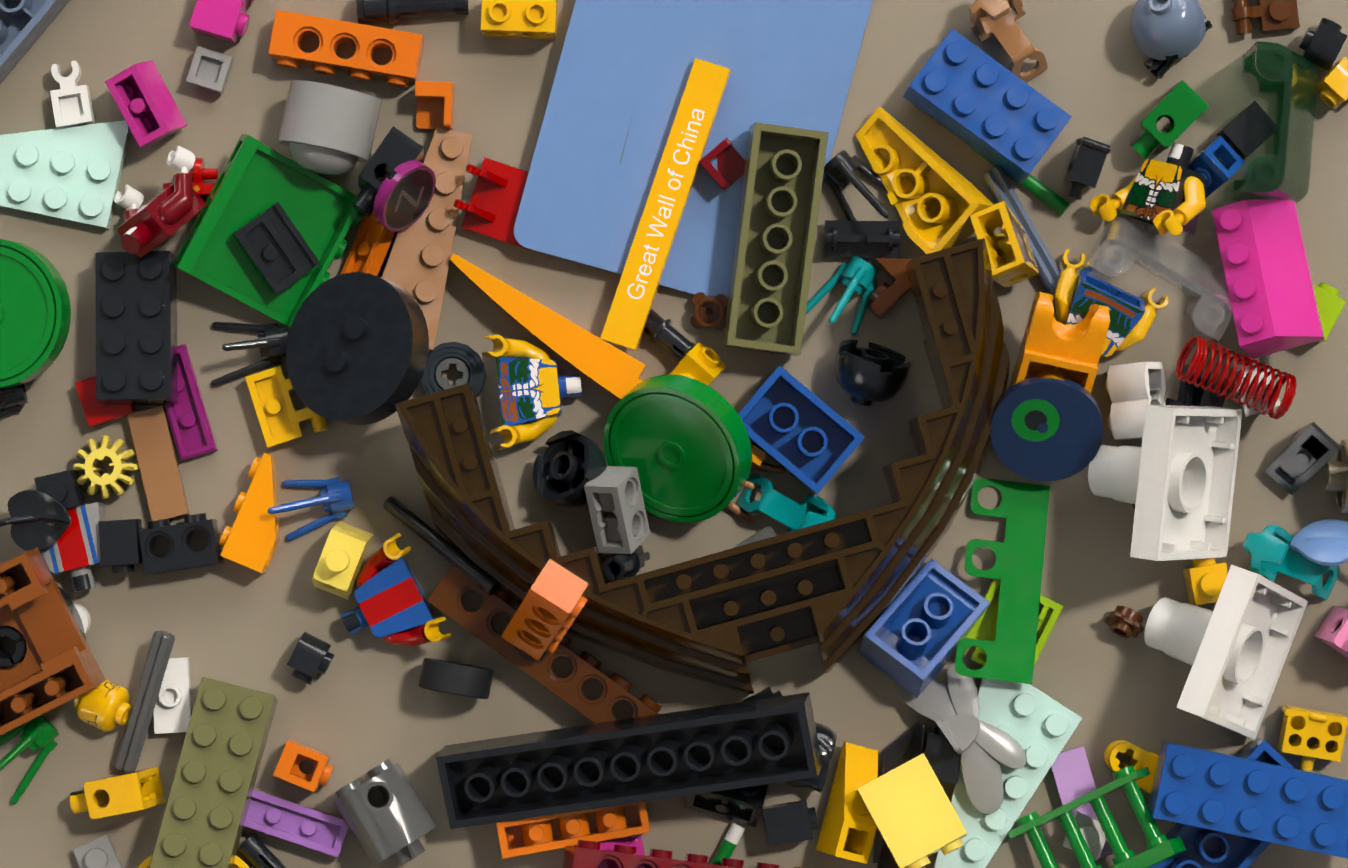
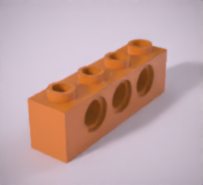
(292, 28)
(546, 611)
(565, 829)

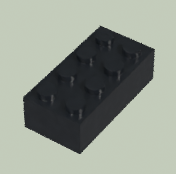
(136, 328)

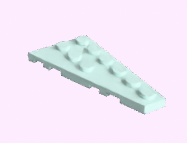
(64, 171)
(1042, 730)

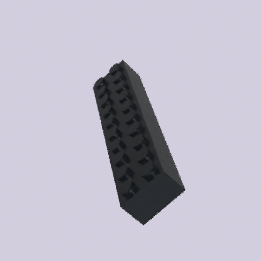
(630, 761)

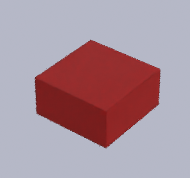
(95, 412)

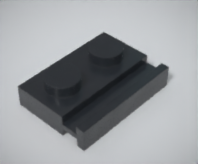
(276, 248)

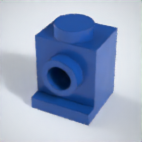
(1209, 166)

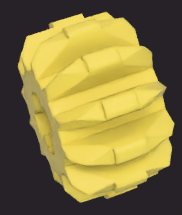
(107, 480)

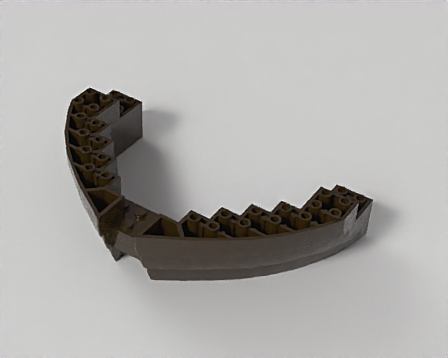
(772, 593)

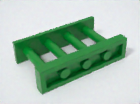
(1158, 845)

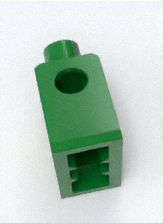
(1182, 106)

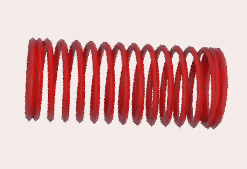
(1197, 364)

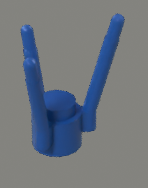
(335, 498)

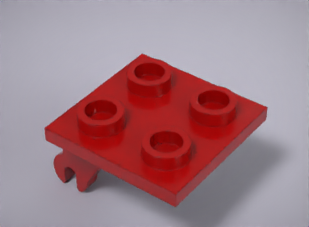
(494, 201)

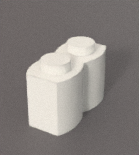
(1130, 390)

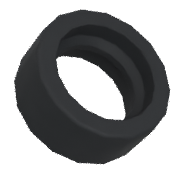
(456, 678)

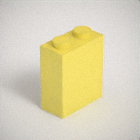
(913, 813)

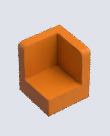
(434, 104)

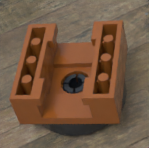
(52, 655)

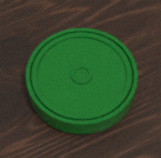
(32, 313)
(684, 444)

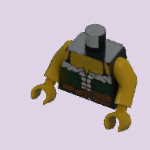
(1160, 195)

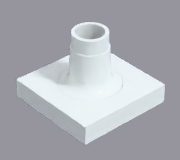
(1176, 480)
(1231, 650)

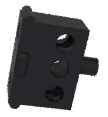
(1086, 165)

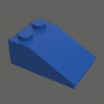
(923, 627)

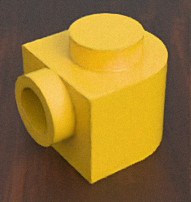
(1335, 84)

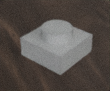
(210, 69)
(98, 854)

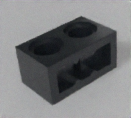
(181, 555)

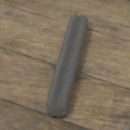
(144, 701)

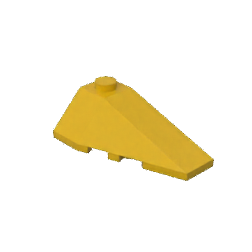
(920, 184)

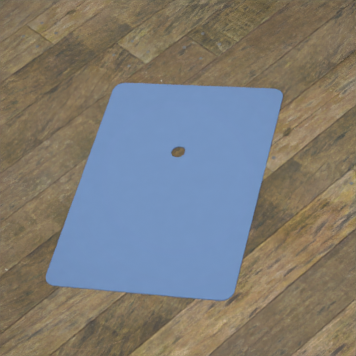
(626, 56)

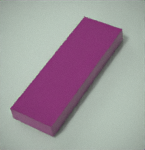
(189, 416)

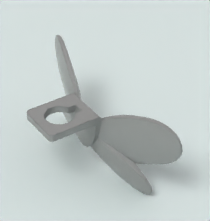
(979, 743)

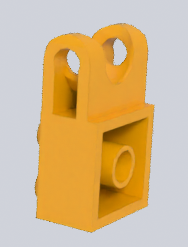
(1060, 349)

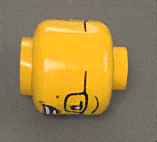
(104, 706)

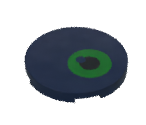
(1046, 428)

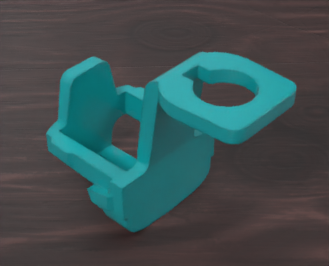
(785, 510)
(1272, 555)

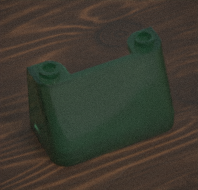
(1294, 81)

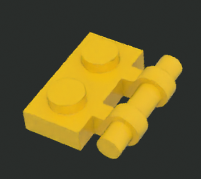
(276, 408)

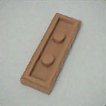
(158, 463)

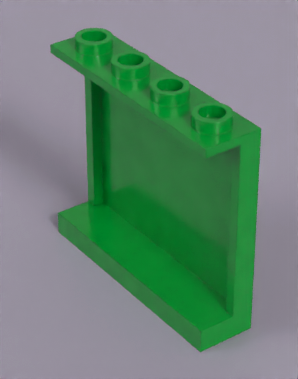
(246, 187)

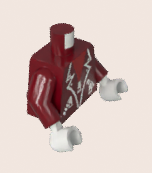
(163, 214)

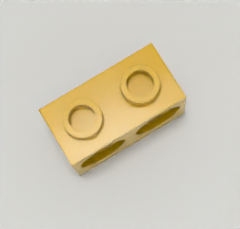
(519, 18)

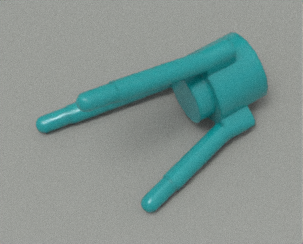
(857, 277)

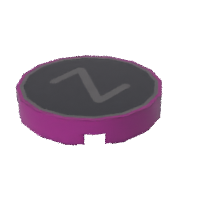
(405, 196)

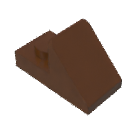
(887, 295)

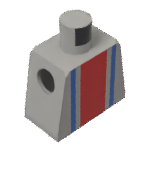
(78, 546)

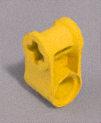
(1139, 759)

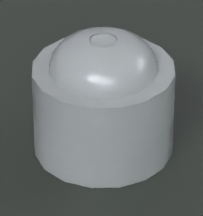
(328, 126)

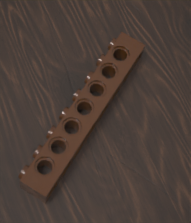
(449, 600)

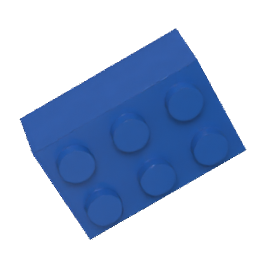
(799, 430)

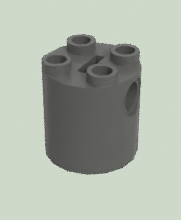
(394, 825)

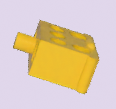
(1308, 724)

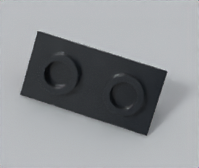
(862, 239)

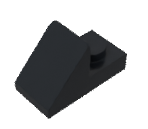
(1302, 457)

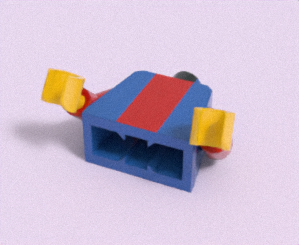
(392, 601)

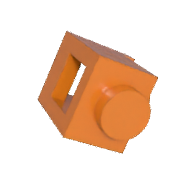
(290, 766)

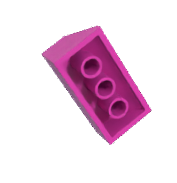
(1267, 275)

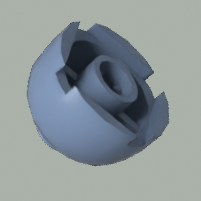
(1167, 27)

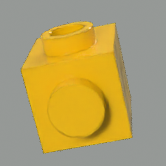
(1204, 580)

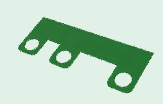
(1020, 571)

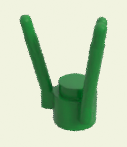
(36, 734)

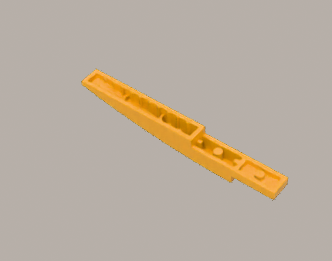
(581, 349)

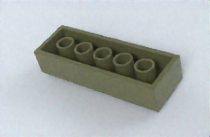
(775, 239)
(214, 777)

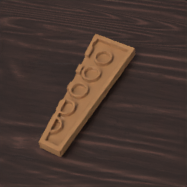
(424, 249)

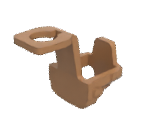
(999, 20)

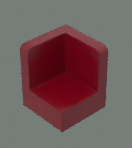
(729, 164)

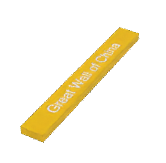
(665, 204)

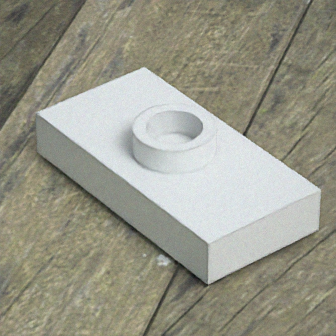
(174, 699)

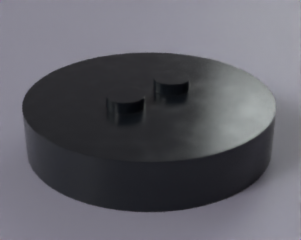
(357, 348)

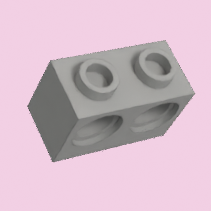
(617, 510)

